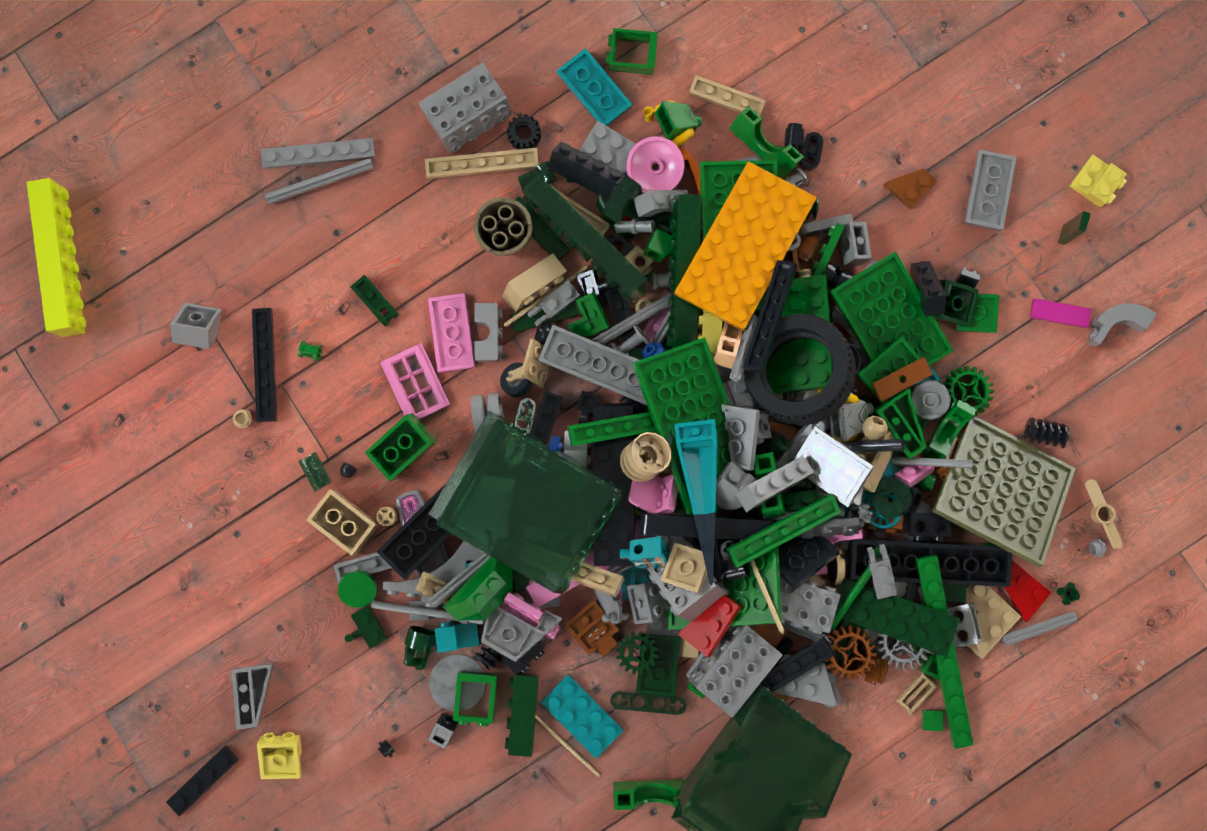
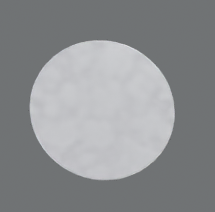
(444, 679)

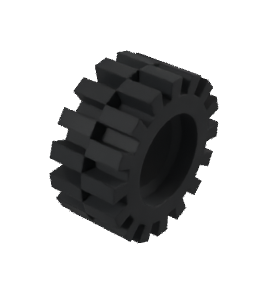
(520, 122)

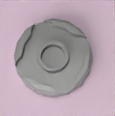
(930, 399)

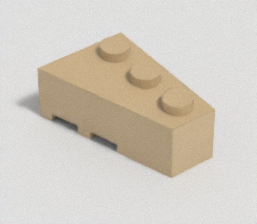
(533, 283)

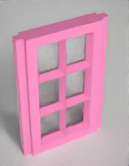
(415, 382)

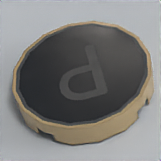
(836, 569)

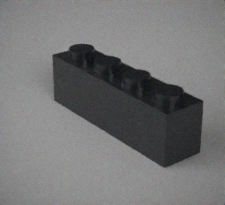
(584, 170)

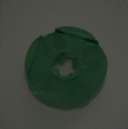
(896, 508)

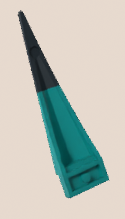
(698, 457)

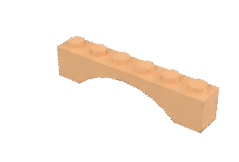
(728, 346)

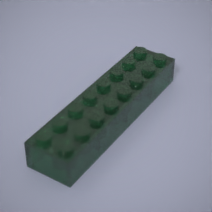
(585, 238)

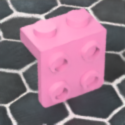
(655, 495)

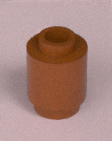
(809, 249)

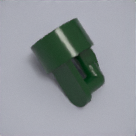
(423, 641)

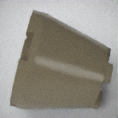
(498, 217)

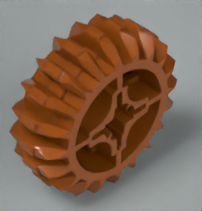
(853, 645)

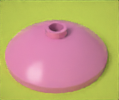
(655, 151)

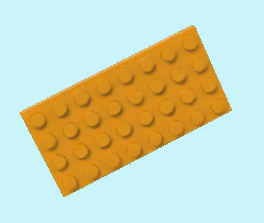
(744, 246)

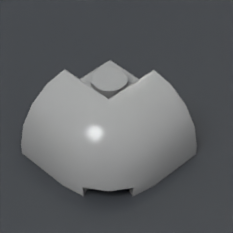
(730, 483)

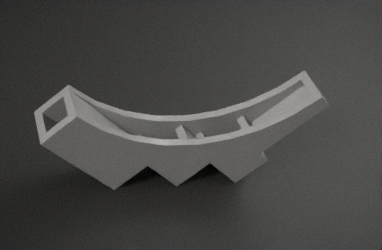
(446, 572)

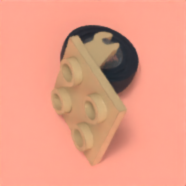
(520, 377)

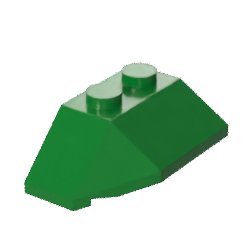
(482, 592)

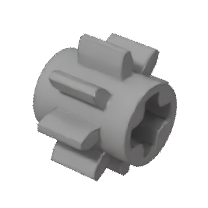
(861, 512)

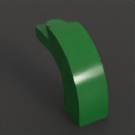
(947, 430)

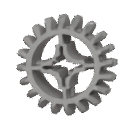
(890, 653)

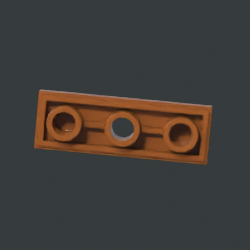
(911, 375)

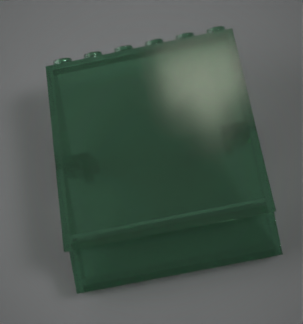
(525, 503)
(762, 772)

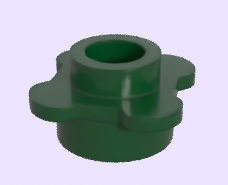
(1074, 595)

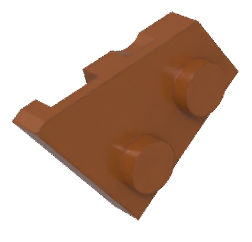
(911, 187)

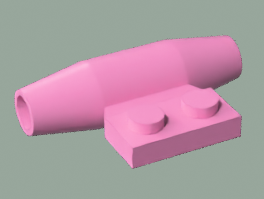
(527, 612)

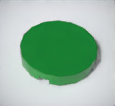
(357, 589)

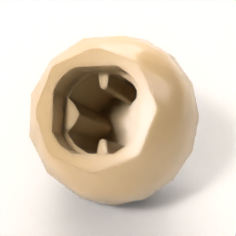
(874, 428)

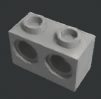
(969, 624)

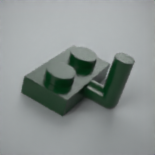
(367, 627)

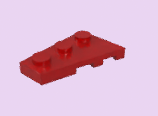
(1025, 592)
(711, 625)

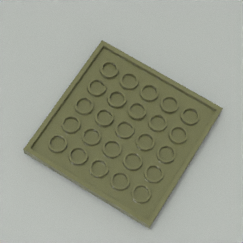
(1009, 493)

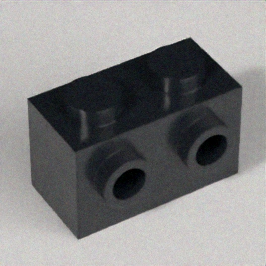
(522, 664)

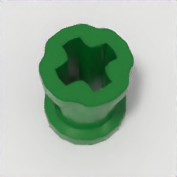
(310, 351)

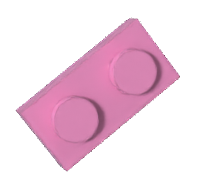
(913, 474)

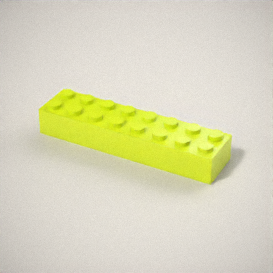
(56, 258)

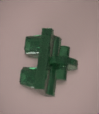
(315, 471)

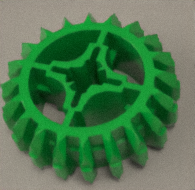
(977, 379)

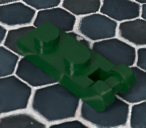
(374, 300)

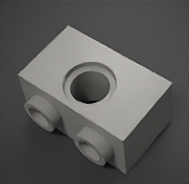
(855, 244)

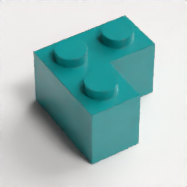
(456, 636)

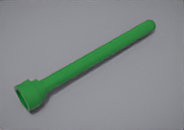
(854, 593)

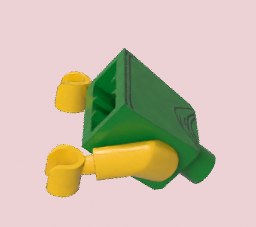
(675, 120)

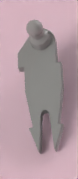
(611, 607)

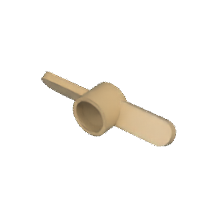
(1099, 501)

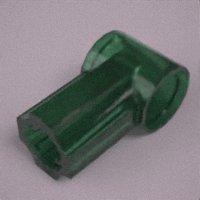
(547, 174)

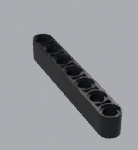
(685, 526)

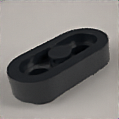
(812, 152)

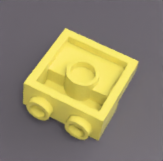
(1098, 181)
(279, 756)

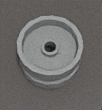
(480, 410)

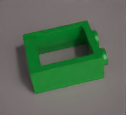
(632, 36)
(478, 677)

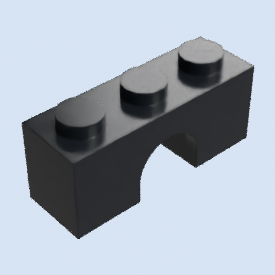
(931, 291)

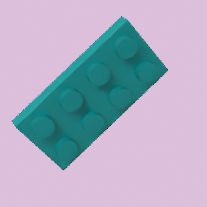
(594, 88)
(582, 716)

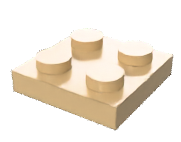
(685, 568)

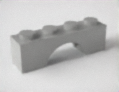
(773, 483)

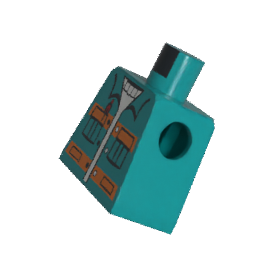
(646, 553)

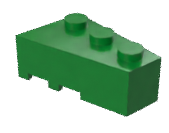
(903, 422)

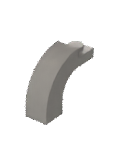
(1130, 314)

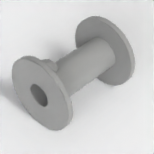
(632, 342)

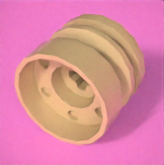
(645, 457)

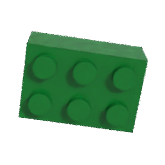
(401, 447)

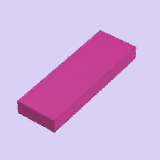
(1060, 313)

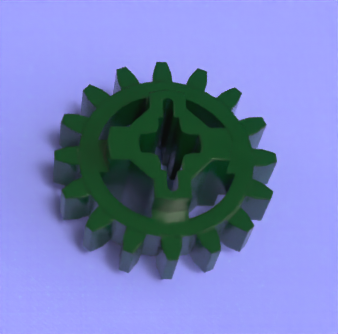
(631, 644)

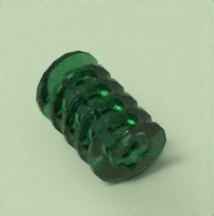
(777, 444)

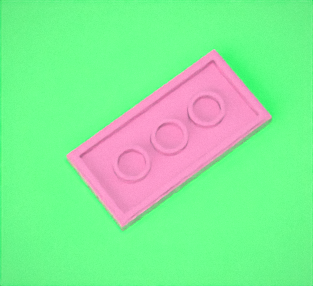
(451, 333)

